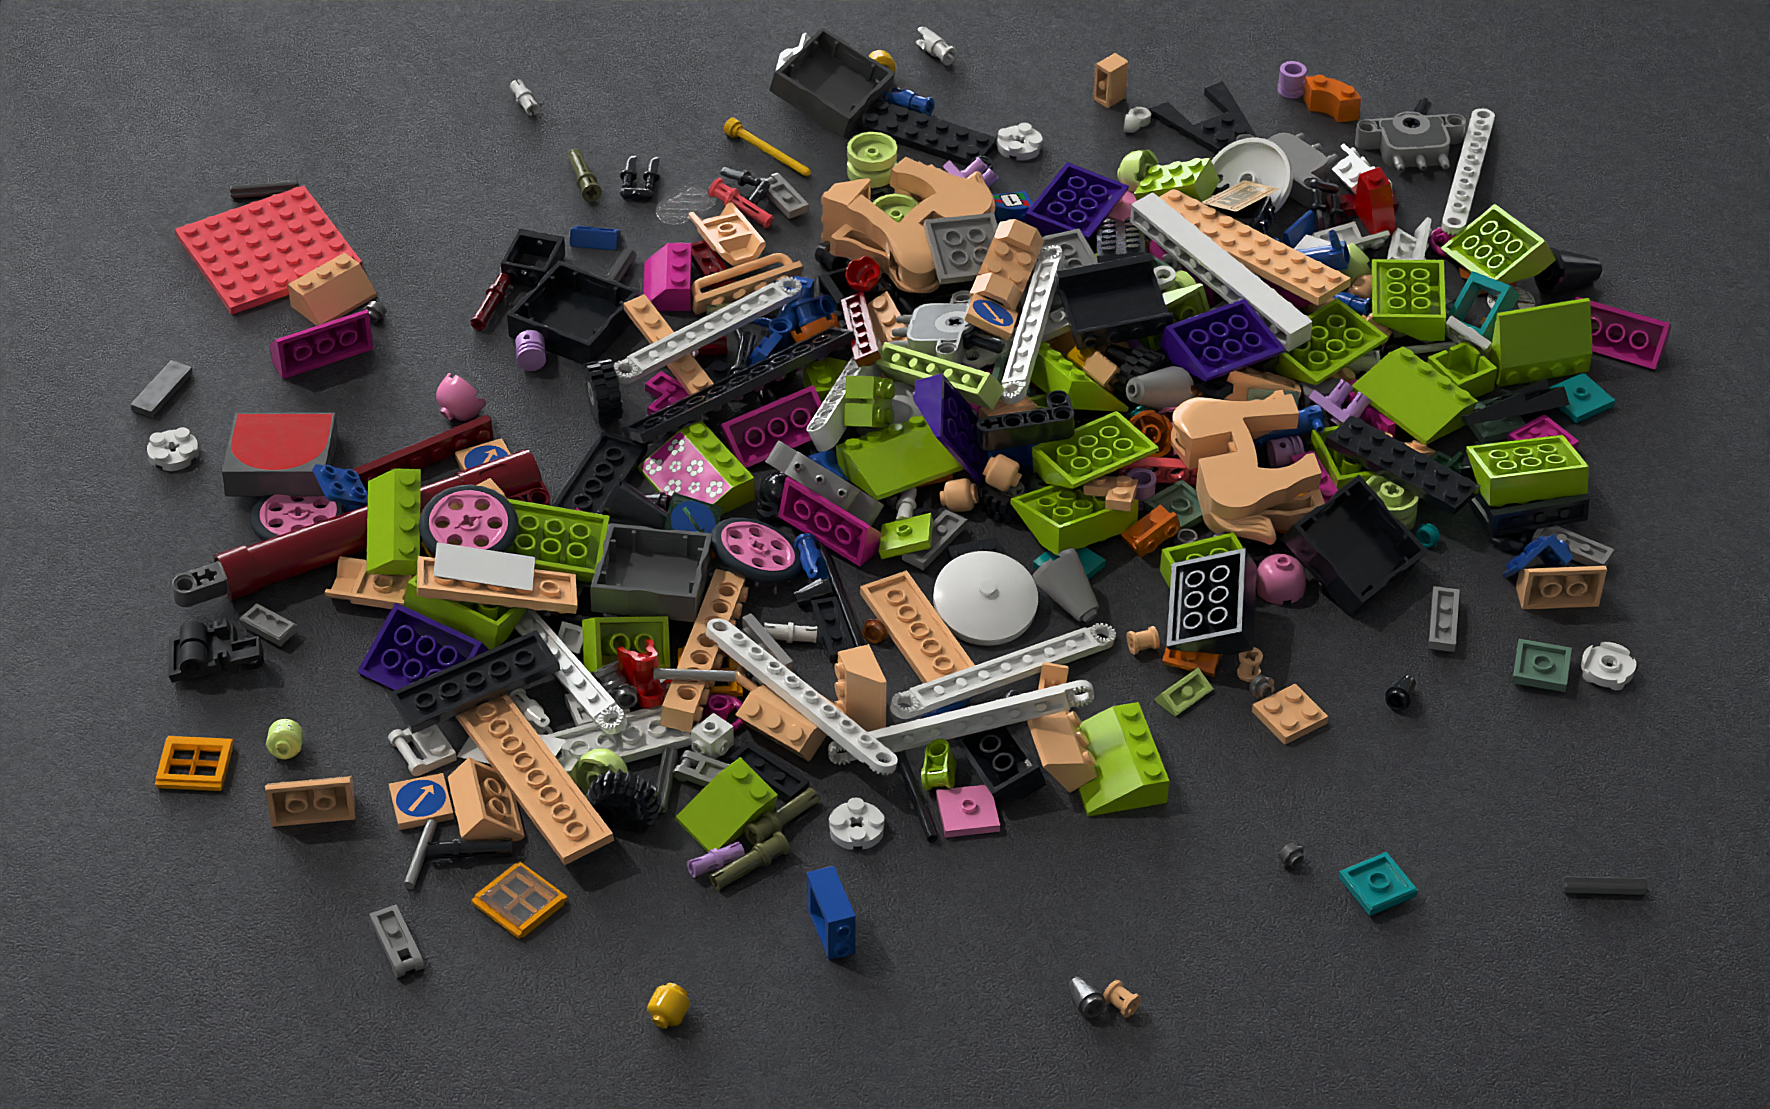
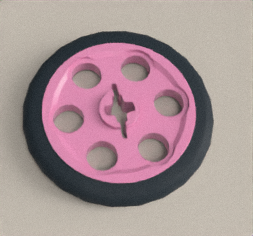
(469, 496)
(293, 514)
(756, 550)

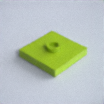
(906, 536)

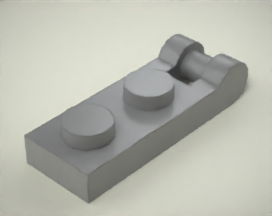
(785, 197)
(705, 771)
(396, 940)

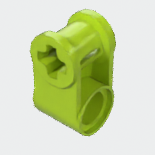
(938, 765)

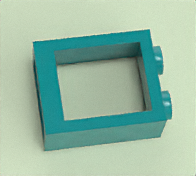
(1505, 302)

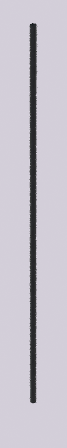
(902, 761)

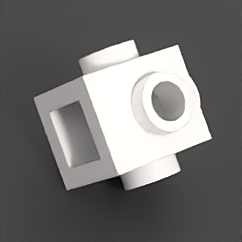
(712, 737)

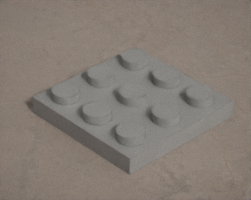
(959, 245)

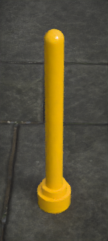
(735, 129)

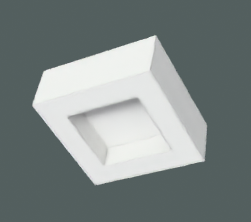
(572, 637)

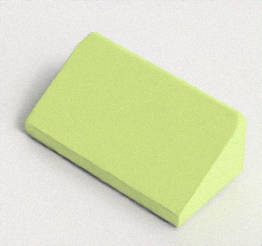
(1184, 692)

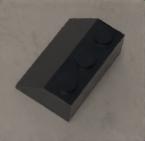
(1002, 762)

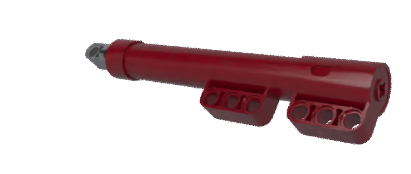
(249, 568)

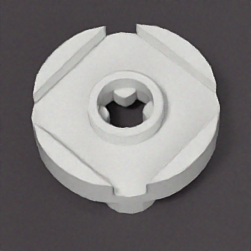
(1019, 142)
(161, 444)
(1595, 668)
(856, 812)

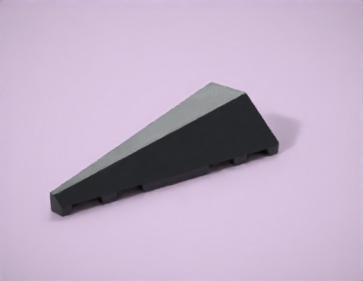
(1524, 400)

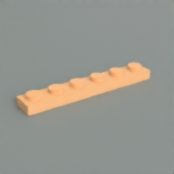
(654, 328)

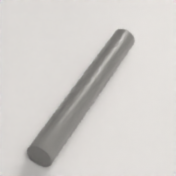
(691, 674)
(420, 854)

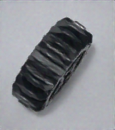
(625, 800)

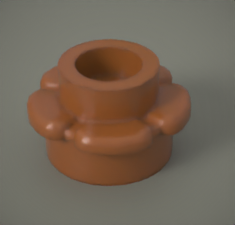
(870, 634)

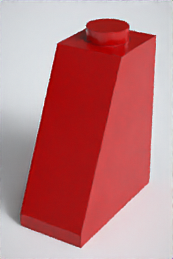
(1375, 202)

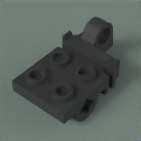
(206, 651)

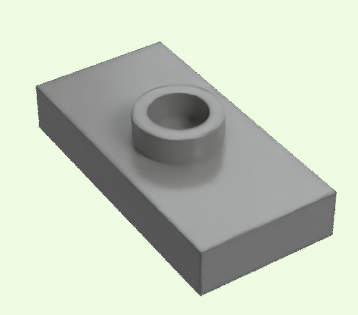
(268, 624)

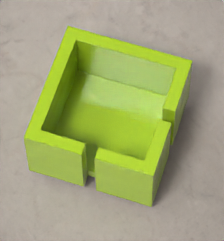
(1466, 368)
(877, 402)

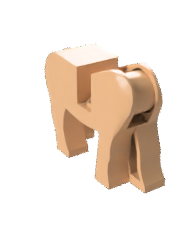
(903, 246)
(1229, 483)

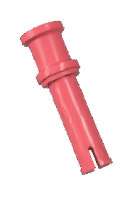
(746, 207)

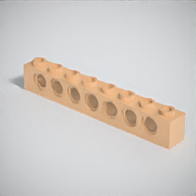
(685, 697)

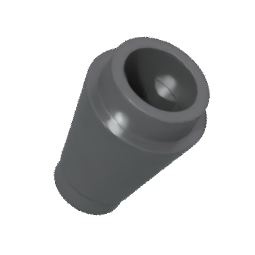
(1087, 998)

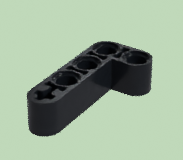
(1029, 426)

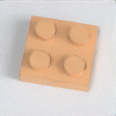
(1290, 714)

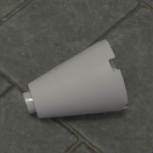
(1160, 388)
(1068, 585)

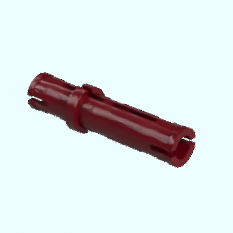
(494, 295)

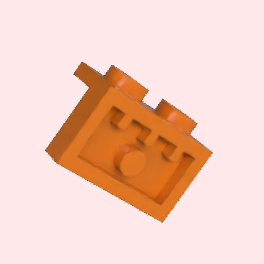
(1151, 531)
(1192, 660)

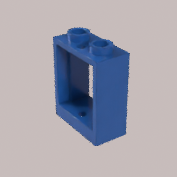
(831, 912)

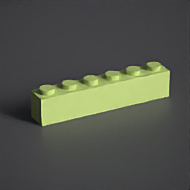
(909, 365)

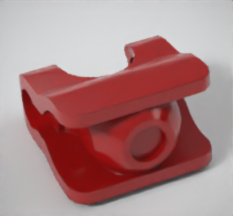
(639, 671)

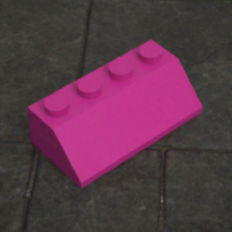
(1628, 335)
(322, 344)
(757, 432)
(828, 523)

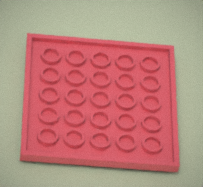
(263, 247)

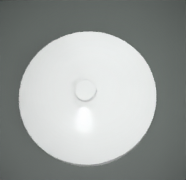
(1256, 162)
(985, 598)

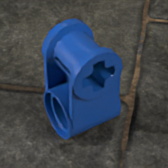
(813, 309)

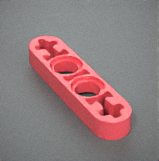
(1164, 466)

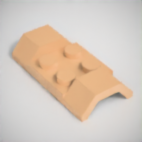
(730, 235)
(1008, 263)
(367, 589)

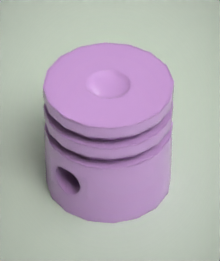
(1292, 79)
(530, 351)
(1281, 449)
(1146, 484)

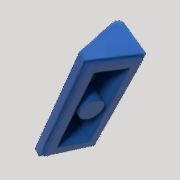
(1299, 229)
(594, 237)

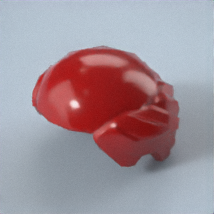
(863, 274)

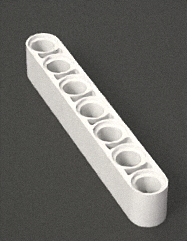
(828, 421)

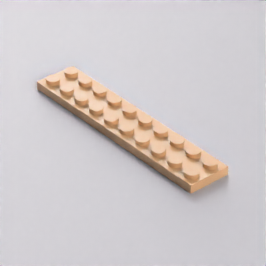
(1262, 253)
(536, 778)

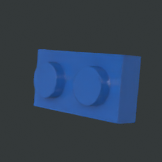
(765, 347)

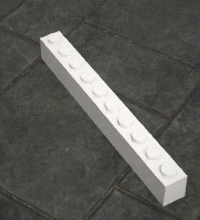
(1219, 269)

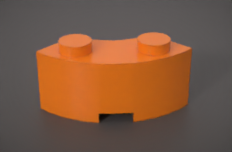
(1332, 98)

